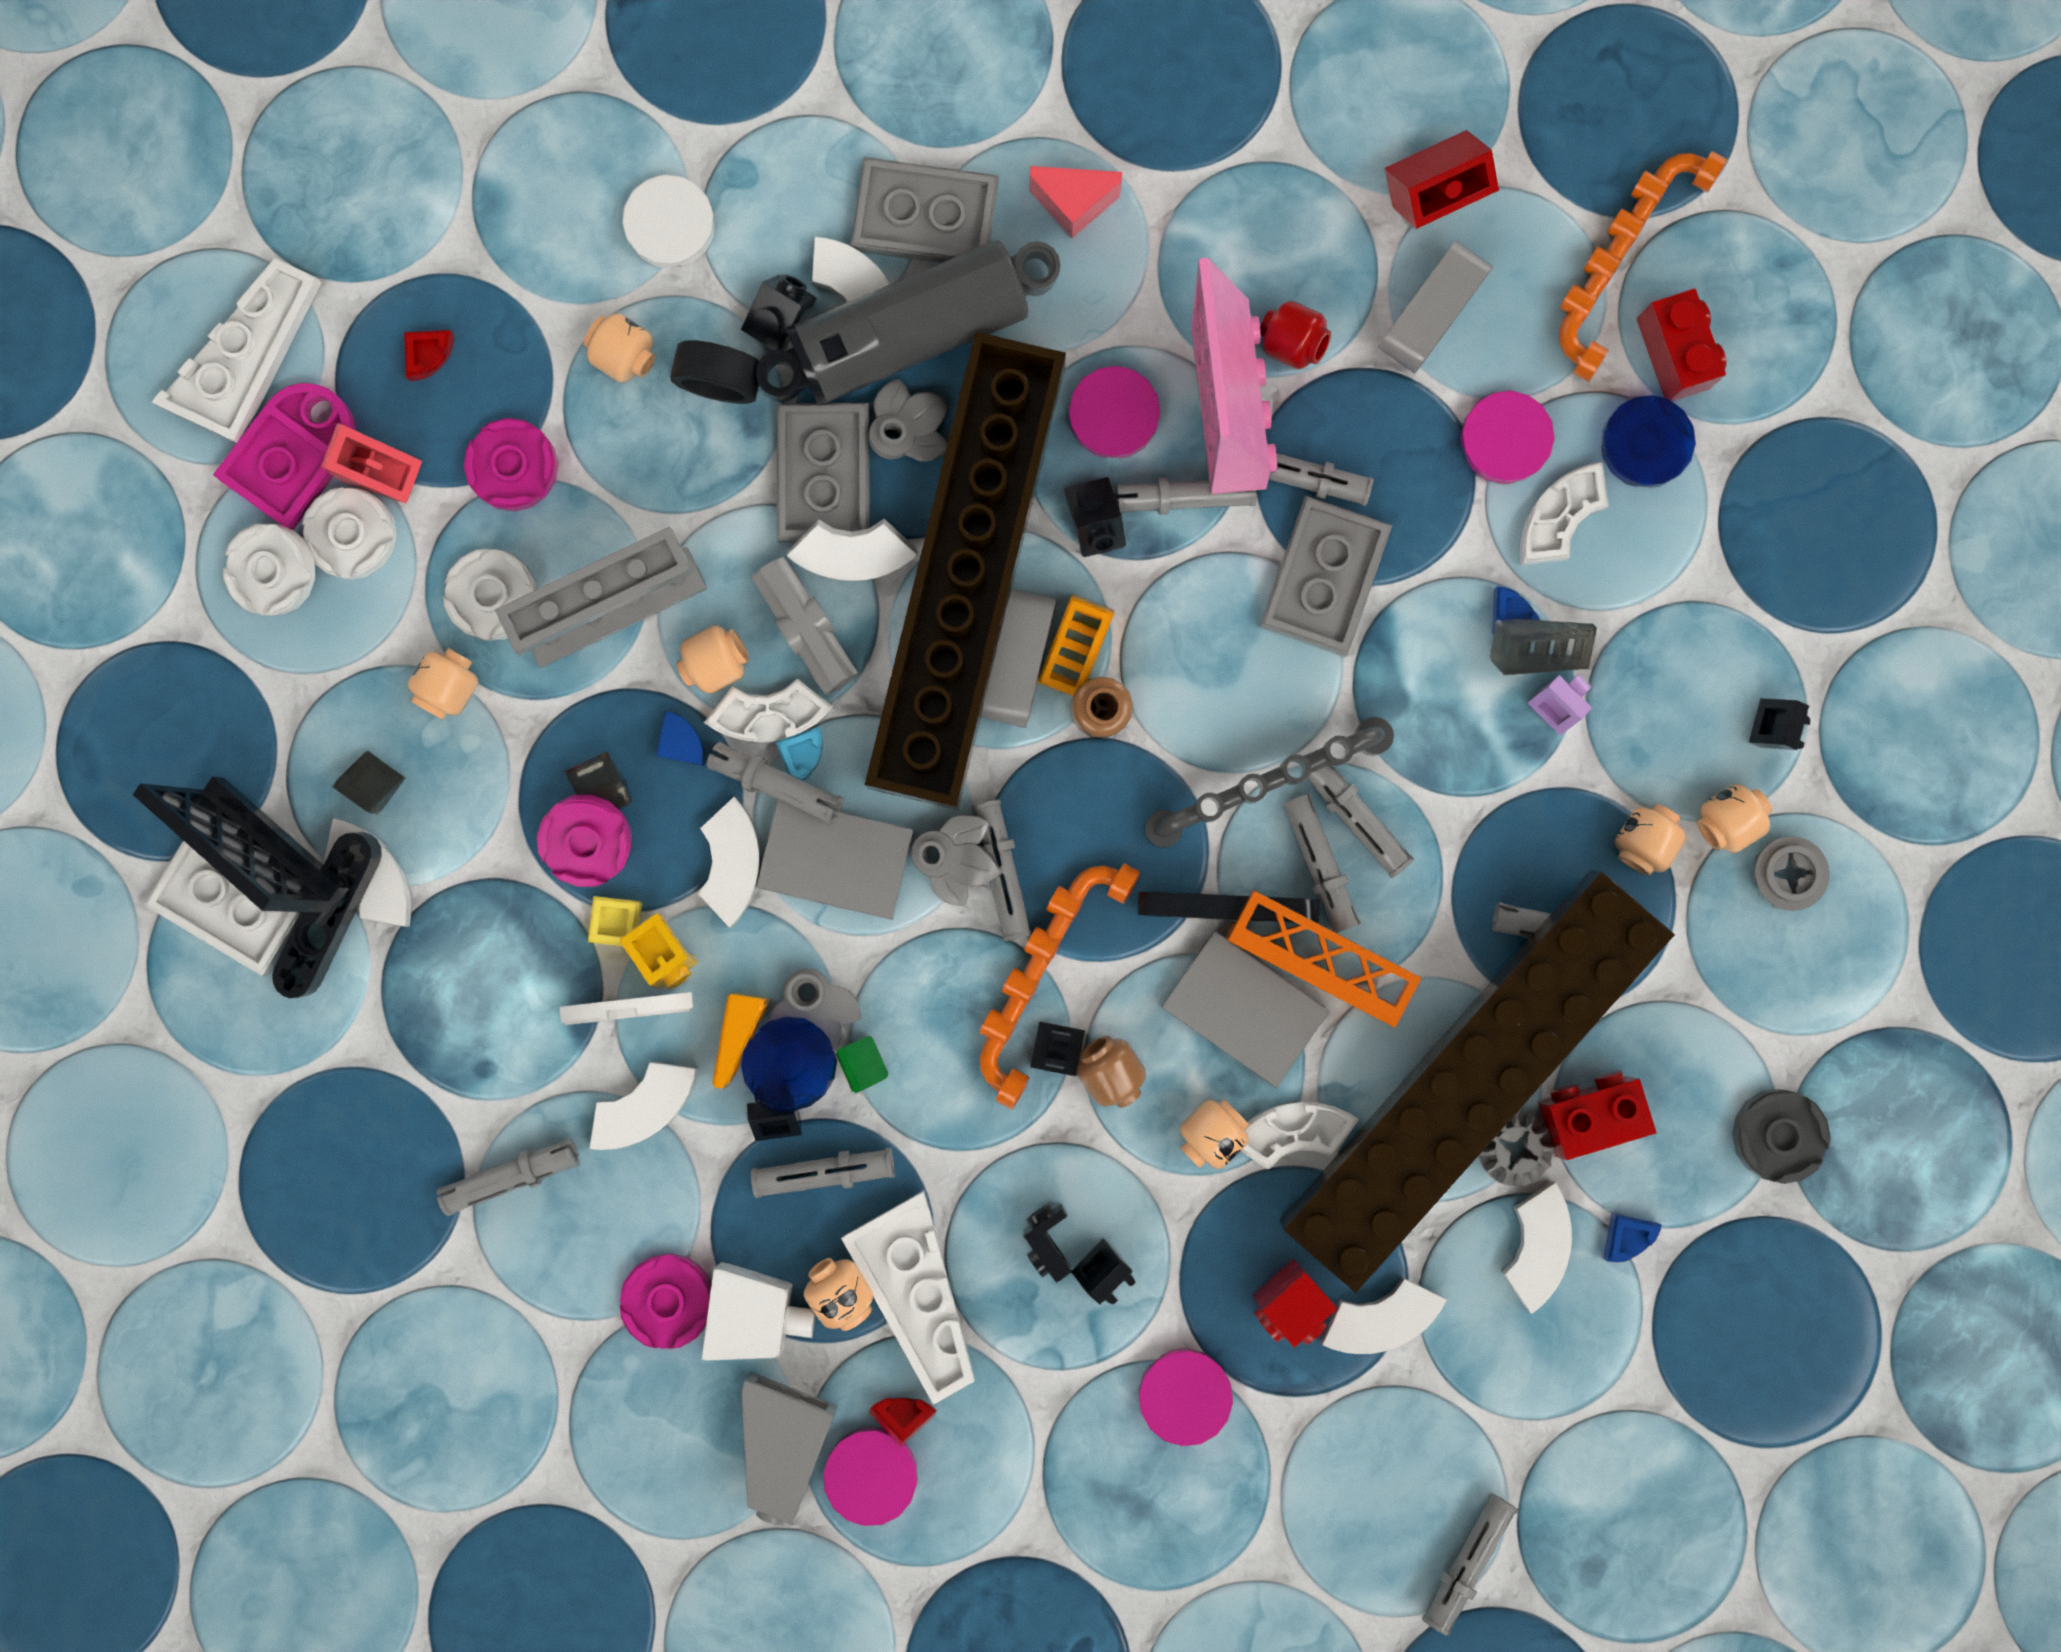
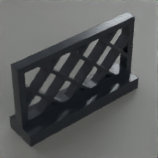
(247, 848)

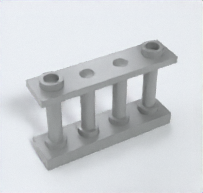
(602, 598)

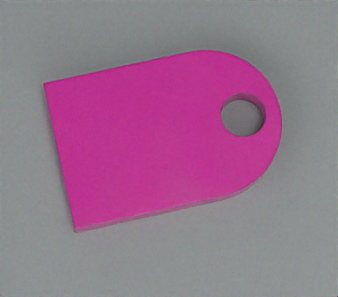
(283, 452)

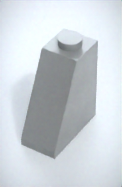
(781, 1445)

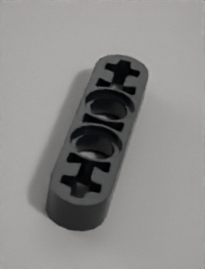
(1218, 906)
(337, 925)

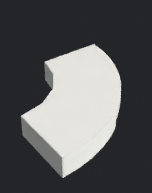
(844, 270)
(1559, 512)
(852, 554)
(770, 716)
(734, 862)
(388, 892)
(626, 1008)
(645, 1109)
(1295, 1128)
(1543, 1247)
(1385, 1322)

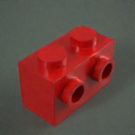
(1442, 179)
(1682, 345)
(1597, 1116)
(1293, 1306)

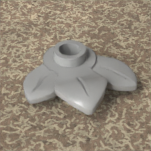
(912, 418)
(960, 861)
(826, 1010)

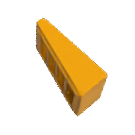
(1092, 610)
(740, 1024)

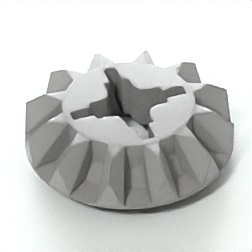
(1802, 856)
(1523, 1170)

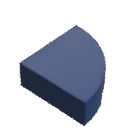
(1510, 605)
(680, 741)
(1629, 1237)

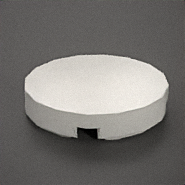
(668, 221)
(349, 532)
(269, 569)
(482, 584)

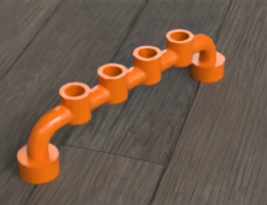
(1625, 230)
(1022, 985)

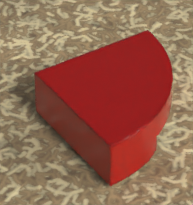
(426, 352)
(902, 1417)

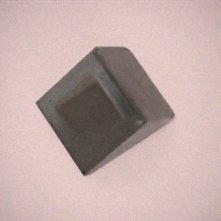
(600, 778)
(369, 783)

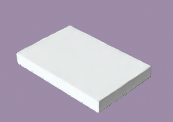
(218, 913)

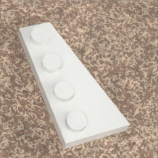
(238, 364)
(911, 1286)

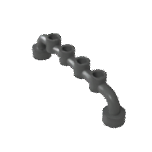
(1370, 738)

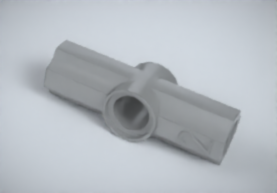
(804, 625)

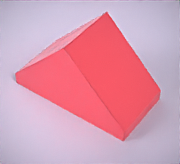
(1074, 195)
(370, 464)

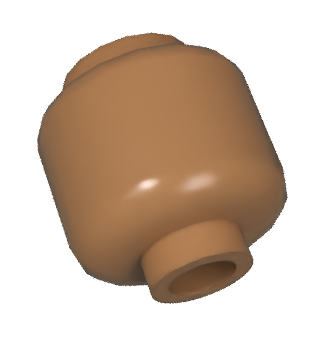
(1117, 702)
(1111, 1072)

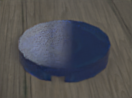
(1648, 441)
(789, 1064)

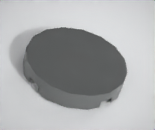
(1781, 1136)

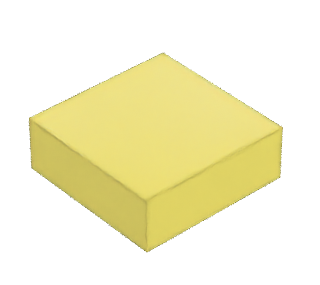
(612, 919)

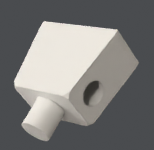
(751, 1315)

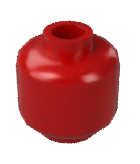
(1295, 335)

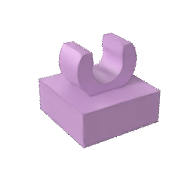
(1562, 702)

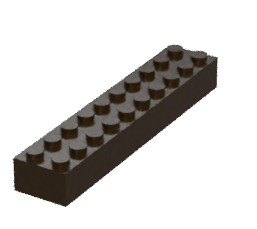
(966, 571)
(1475, 1079)

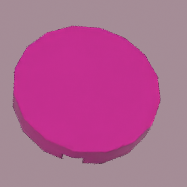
(1114, 412)
(1507, 437)
(511, 464)
(584, 840)
(665, 1301)
(1185, 1397)
(870, 1477)

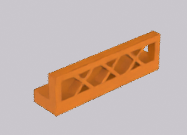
(1316, 975)

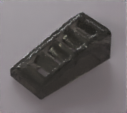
(1513, 641)

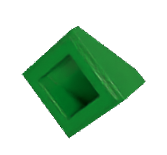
(862, 1064)

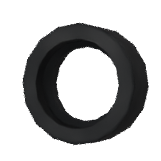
(715, 372)

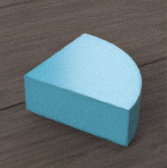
(801, 752)

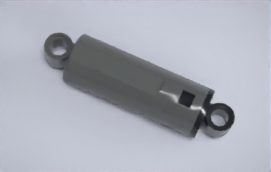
(908, 321)

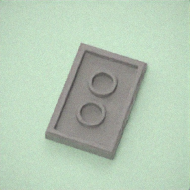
(922, 210)
(822, 467)
(1325, 576)
(841, 864)
(1245, 1009)

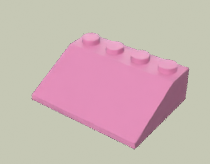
(1230, 384)

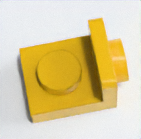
(658, 953)

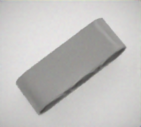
(1435, 307)
(1018, 658)

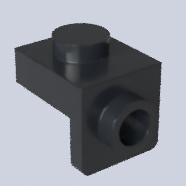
(777, 306)
(1096, 517)
(1045, 1254)

